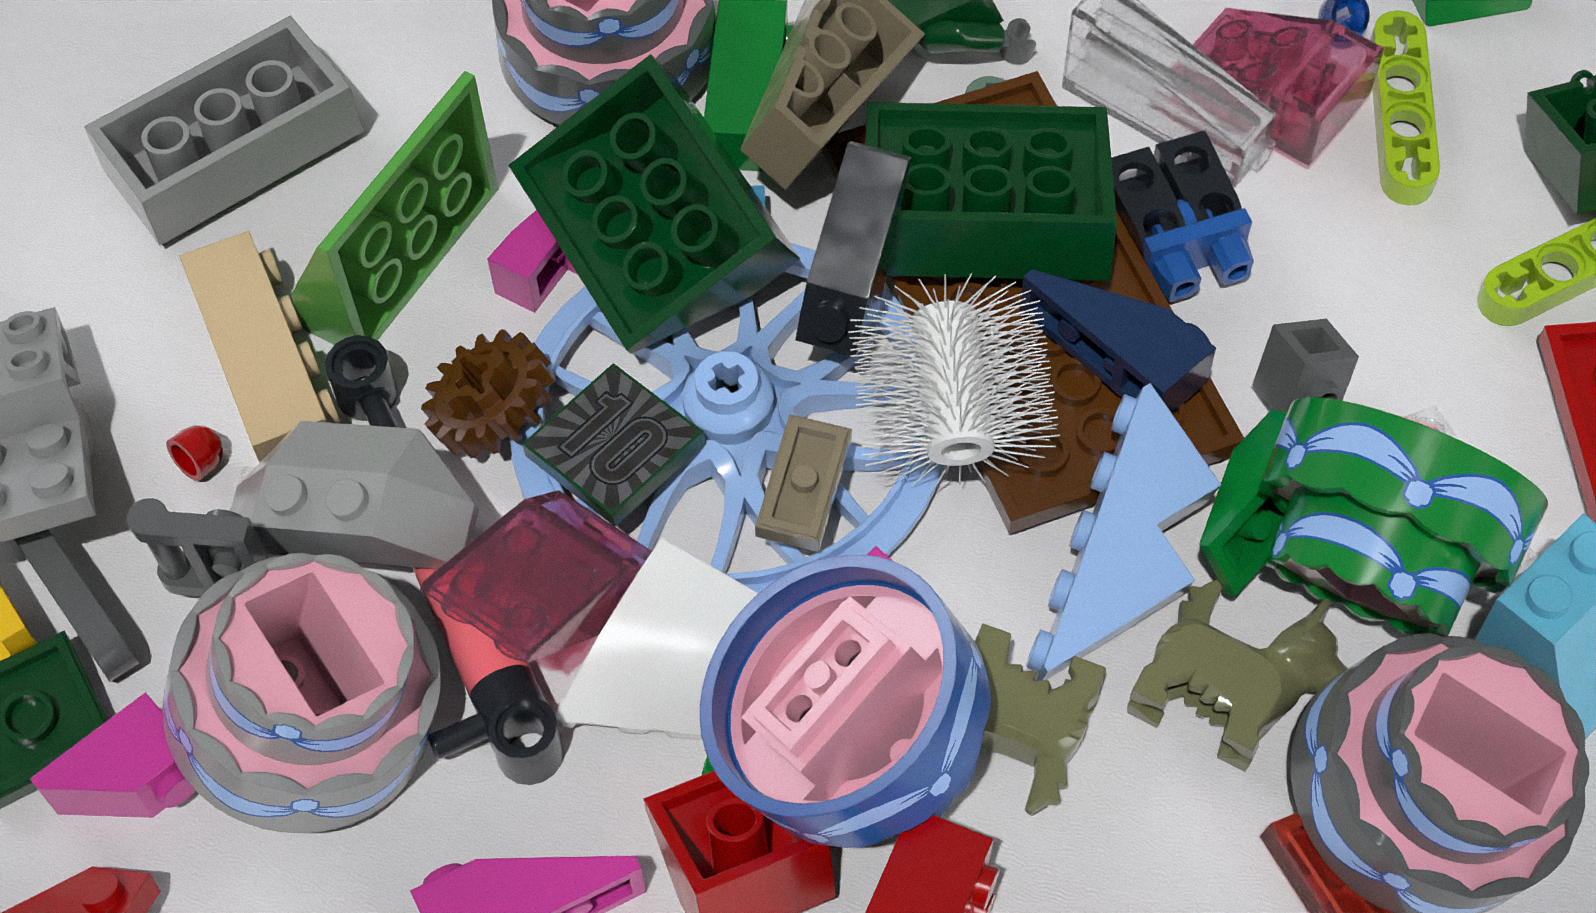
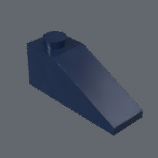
(1121, 337)

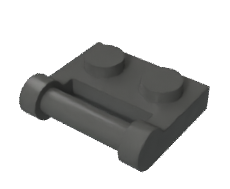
(211, 544)

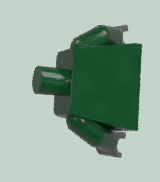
(967, 27)

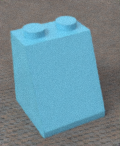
(1552, 617)

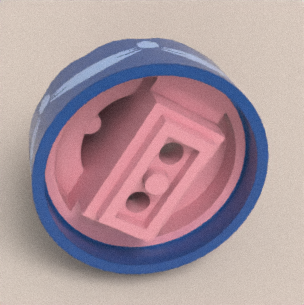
(846, 702)

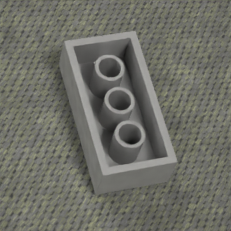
(225, 129)

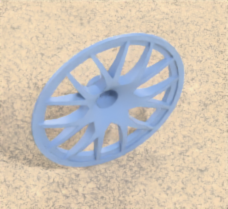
(745, 426)

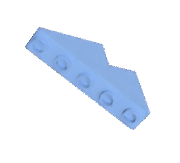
(1123, 556)

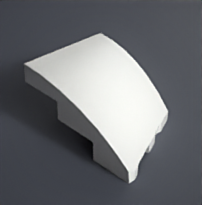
(656, 648)

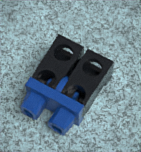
(1183, 214)

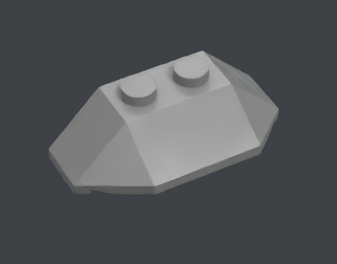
(358, 496)

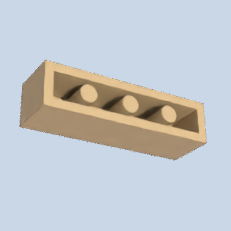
(255, 340)

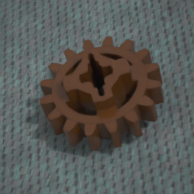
(488, 393)

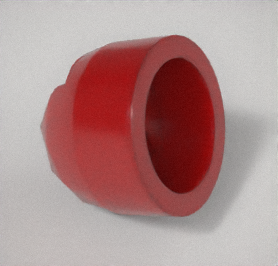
(195, 451)

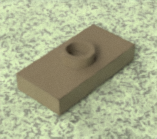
(803, 483)

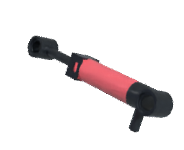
(499, 687)

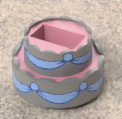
(310, 747)

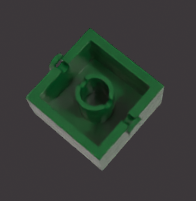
(1563, 138)

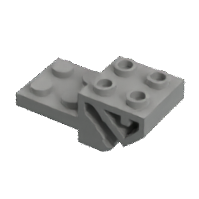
(42, 429)

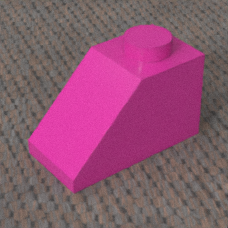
(117, 769)

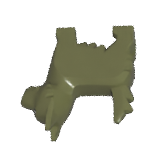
(1232, 680)
(1034, 721)

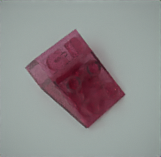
(1299, 68)
(539, 577)

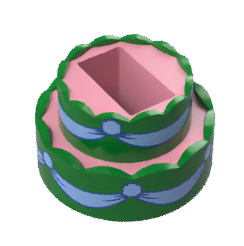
(1393, 514)

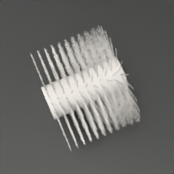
(952, 382)

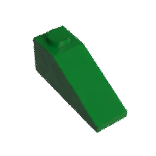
(1242, 518)

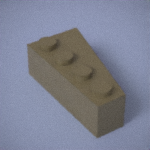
(823, 77)

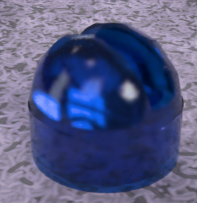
(1358, 15)

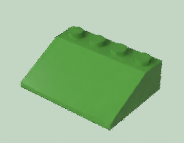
(401, 223)

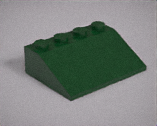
(1000, 189)
(651, 208)

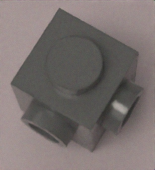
(1304, 362)

